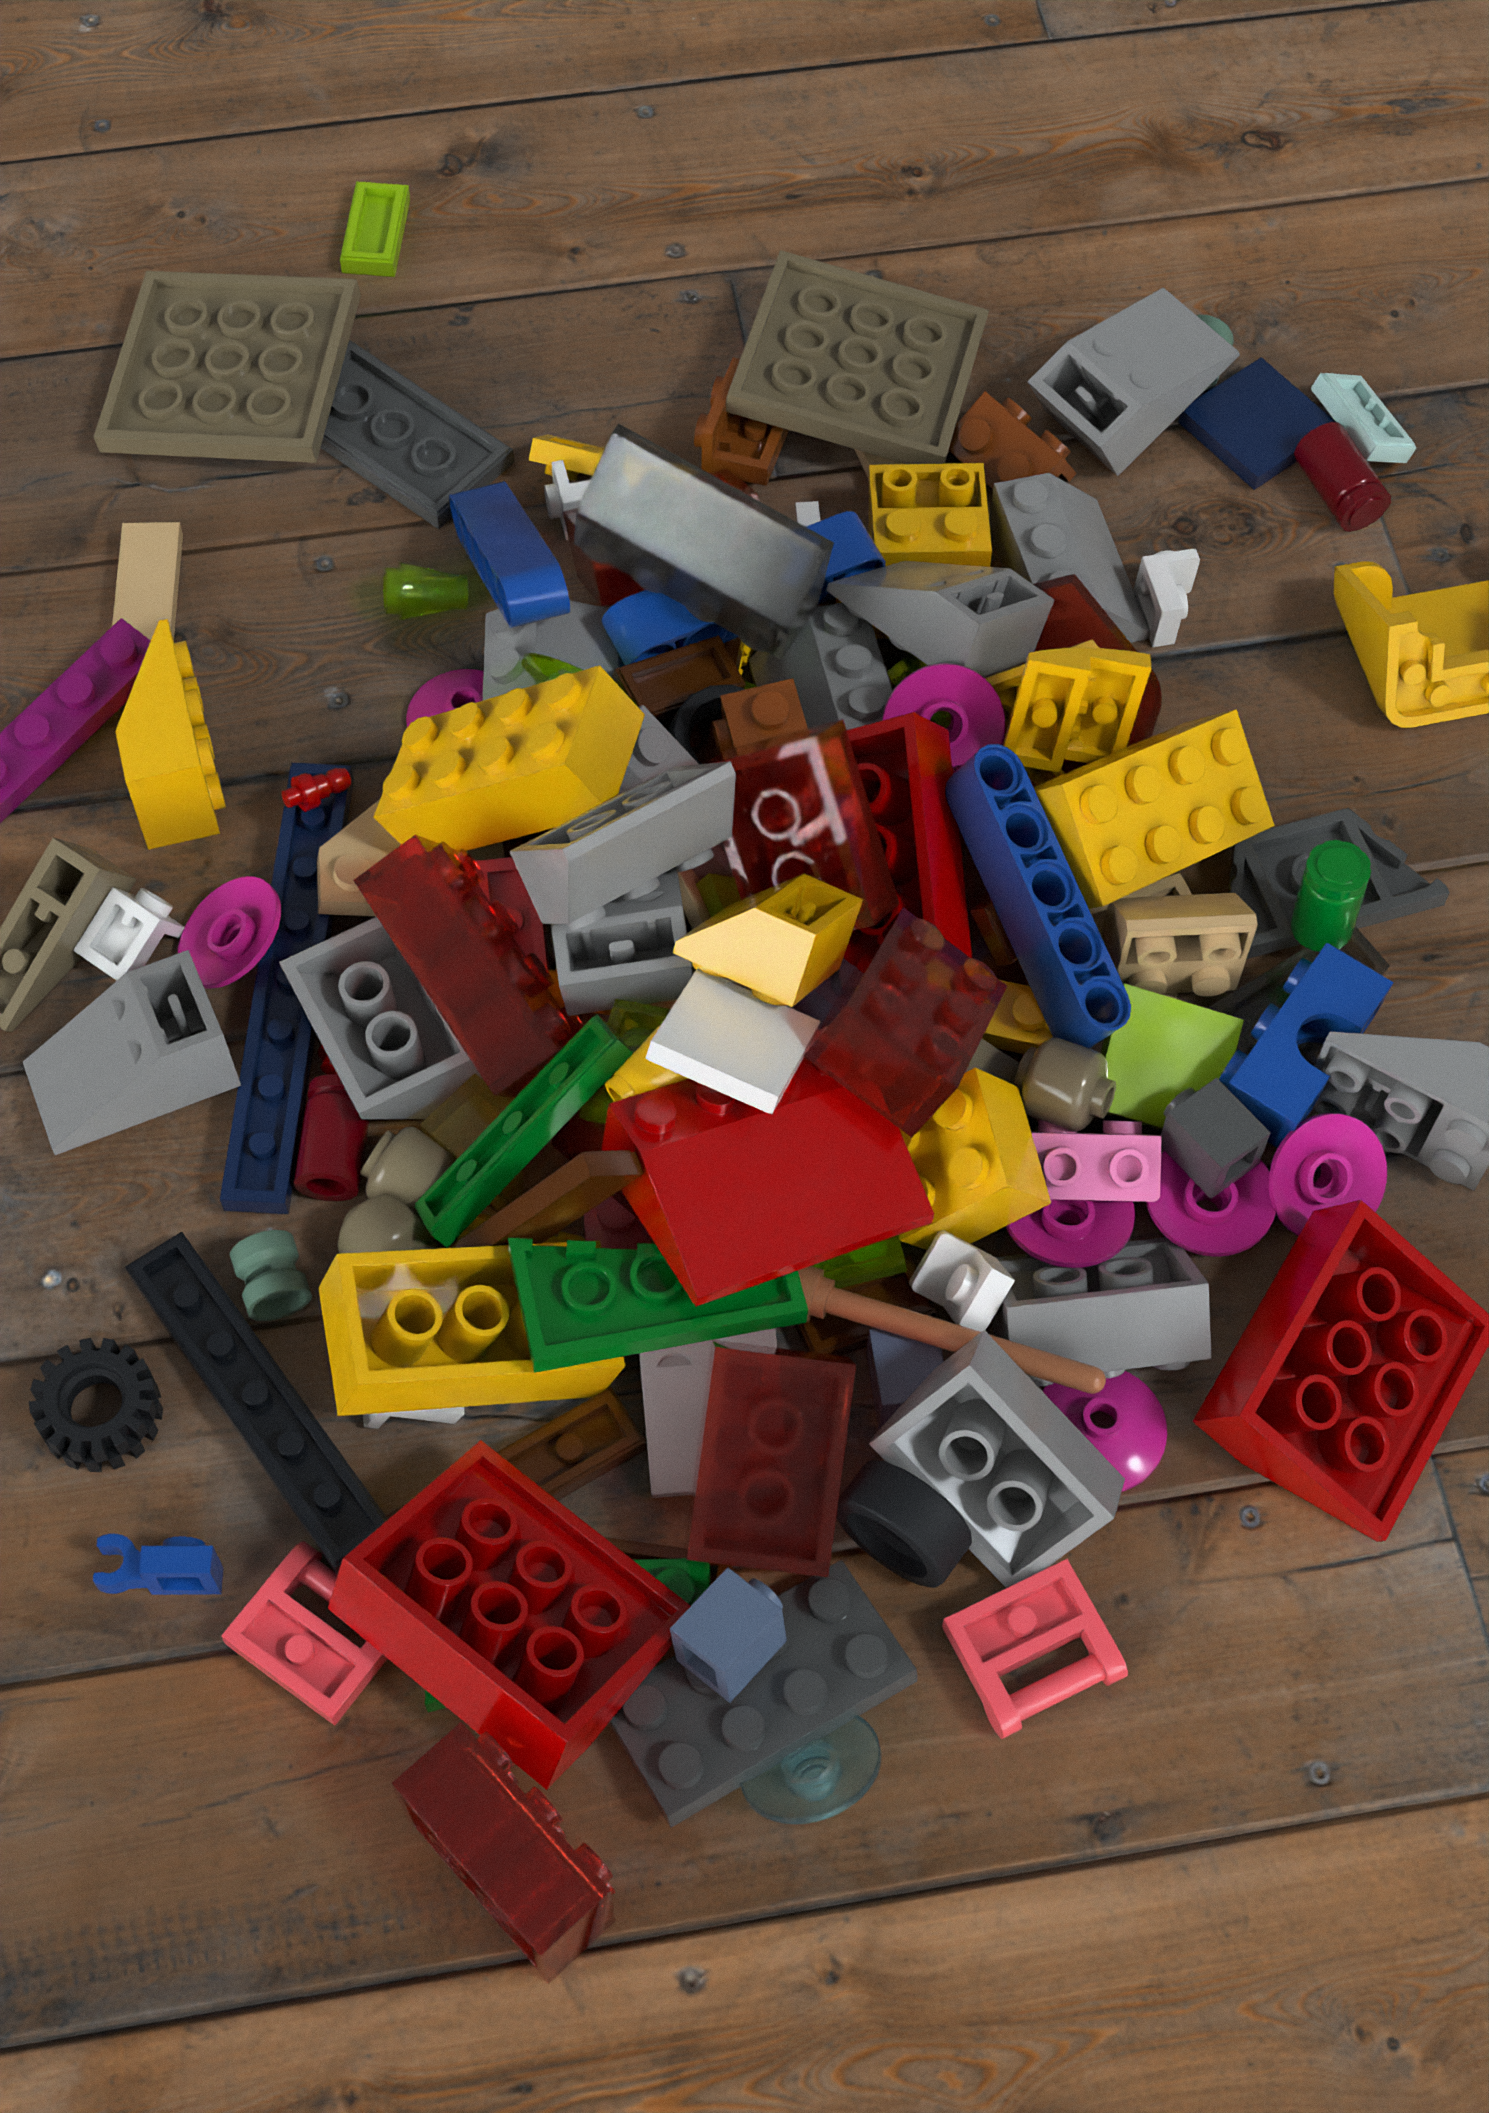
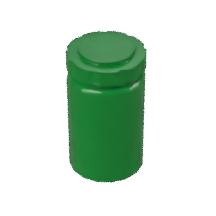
(1330, 895)

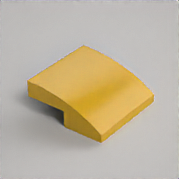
(1075, 705)

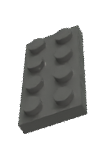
(831, 1668)

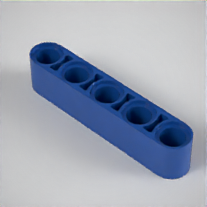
(509, 554)
(656, 624)
(1037, 897)

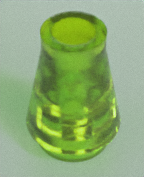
(422, 591)

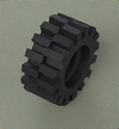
(74, 1374)

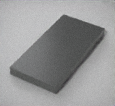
(407, 438)

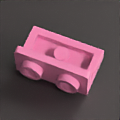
(1100, 1166)

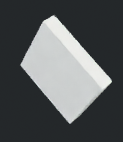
(732, 1041)

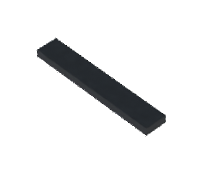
(257, 1398)

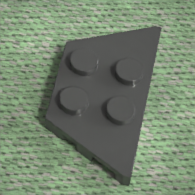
(1271, 865)

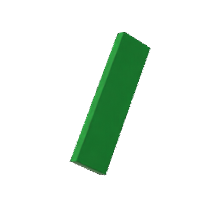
(521, 1130)

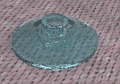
(818, 1777)

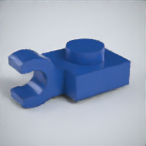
(175, 1568)

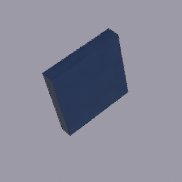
(1253, 422)

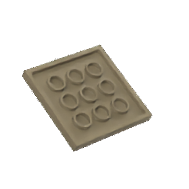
(857, 361)
(229, 366)

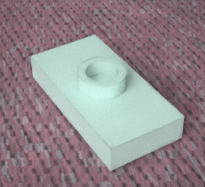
(1364, 417)

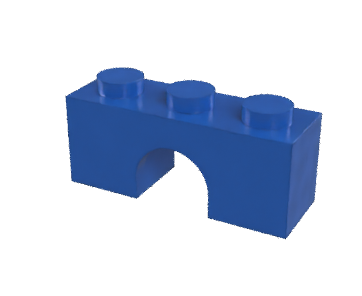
(1324, 998)

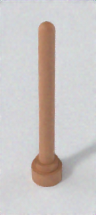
(825, 1298)

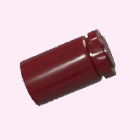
(1342, 476)
(330, 1143)

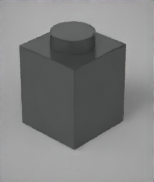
(1212, 1136)

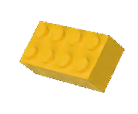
(511, 762)
(1156, 807)
(437, 1334)

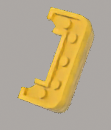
(1418, 649)

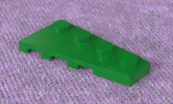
(623, 1302)

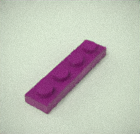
(68, 713)

